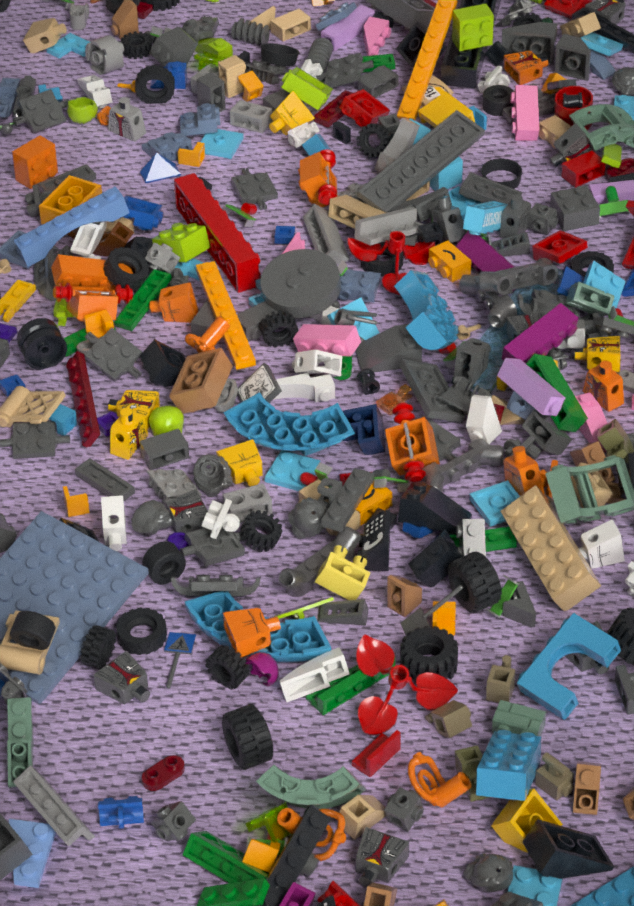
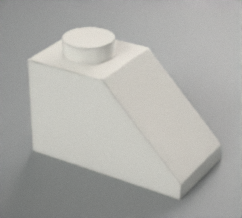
(482, 419)

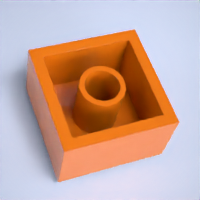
(35, 161)

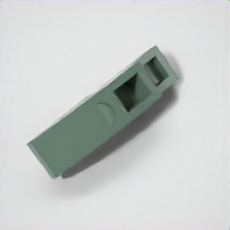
(20, 737)

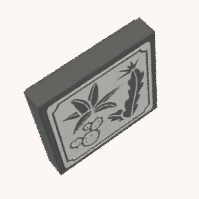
(260, 381)

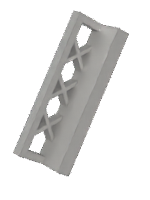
(378, 228)
(52, 806)

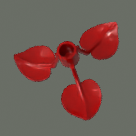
(416, 254)
(379, 716)

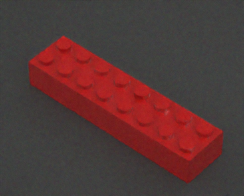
(227, 244)

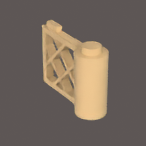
(21, 401)
(23, 658)

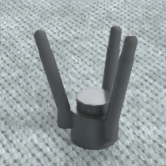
(348, 317)

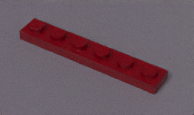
(83, 399)

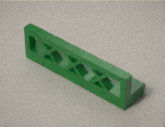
(343, 690)
(220, 858)

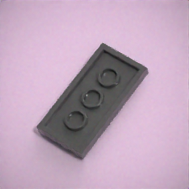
(428, 386)

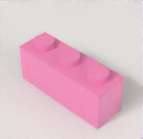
(525, 113)
(328, 338)

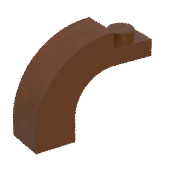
(110, 240)

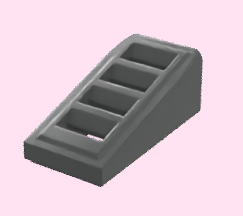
(516, 245)
(357, 616)

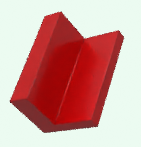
(377, 753)

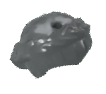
(624, 81)
(212, 479)
(150, 517)
(303, 521)
(484, 875)

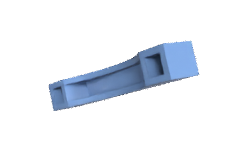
(38, 242)

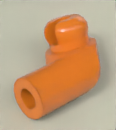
(103, 115)

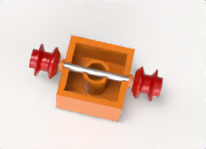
(318, 177)
(88, 300)
(411, 443)

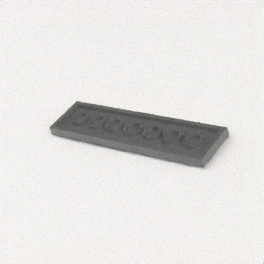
(421, 162)

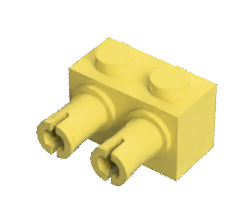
(343, 576)

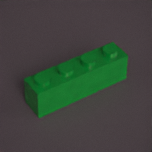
(571, 415)

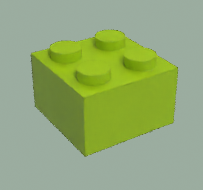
(472, 27)
(185, 240)

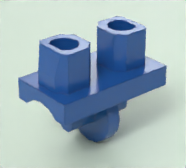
(121, 811)

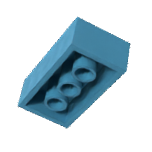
(509, 765)

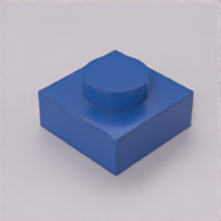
(284, 234)
(10, 383)
(416, 531)

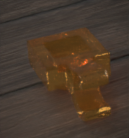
(391, 399)

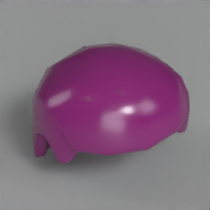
(264, 665)

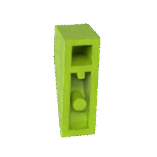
(215, 46)

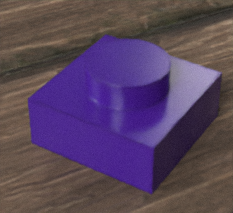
(7, 332)
(106, 421)

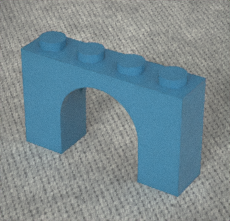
(573, 637)

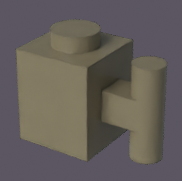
(501, 681)
(450, 718)
(554, 777)

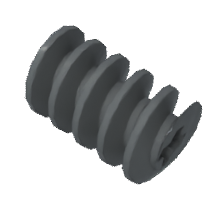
(250, 32)
(320, 52)

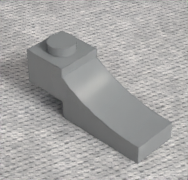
(400, 143)

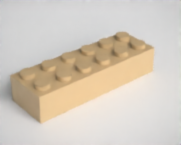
(550, 549)

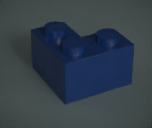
(368, 428)

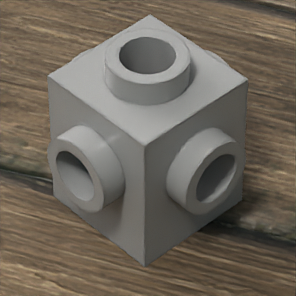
(162, 258)

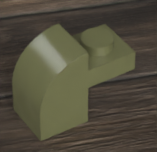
(615, 439)
(467, 762)

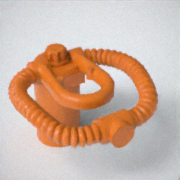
(210, 337)
(440, 795)
(289, 819)

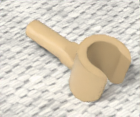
(4, 266)
(465, 332)

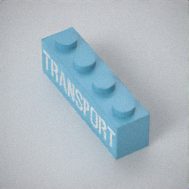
(484, 217)

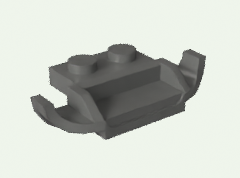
(43, 273)
(544, 302)
(205, 585)

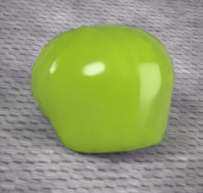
(82, 110)
(166, 419)

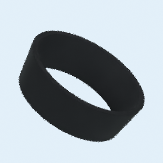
(279, 54)
(503, 164)

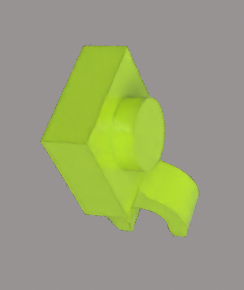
(61, 312)

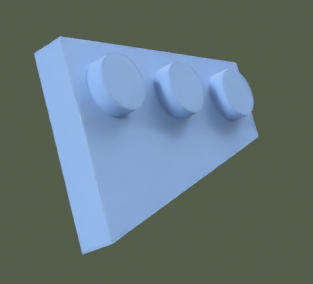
(39, 841)

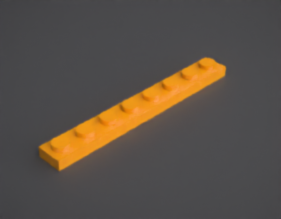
(427, 59)
(222, 307)

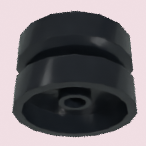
(41, 343)

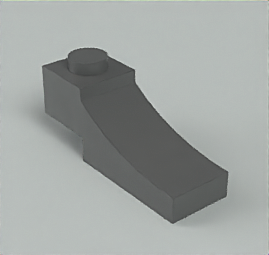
(425, 203)

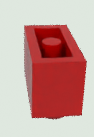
(583, 169)

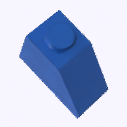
(179, 71)

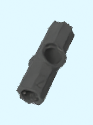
(25, 90)

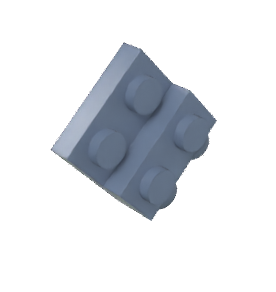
(202, 122)
(167, 145)
(359, 285)

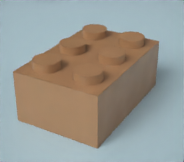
(201, 381)

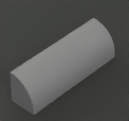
(325, 234)

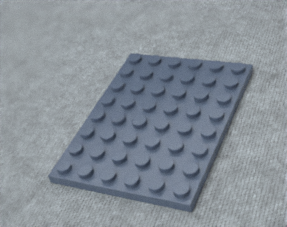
(64, 577)

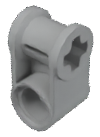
(79, 16)

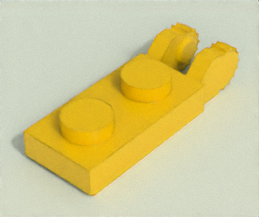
(15, 298)

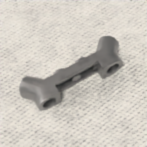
(518, 277)
(499, 307)
(478, 454)
(300, 579)

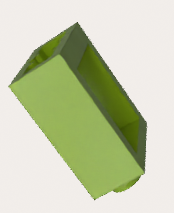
(306, 87)

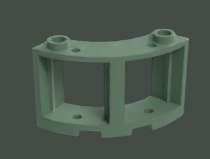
(620, 128)
(565, 496)
(320, 793)

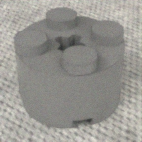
(105, 54)

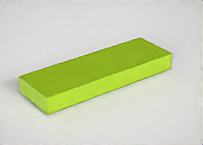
(612, 155)

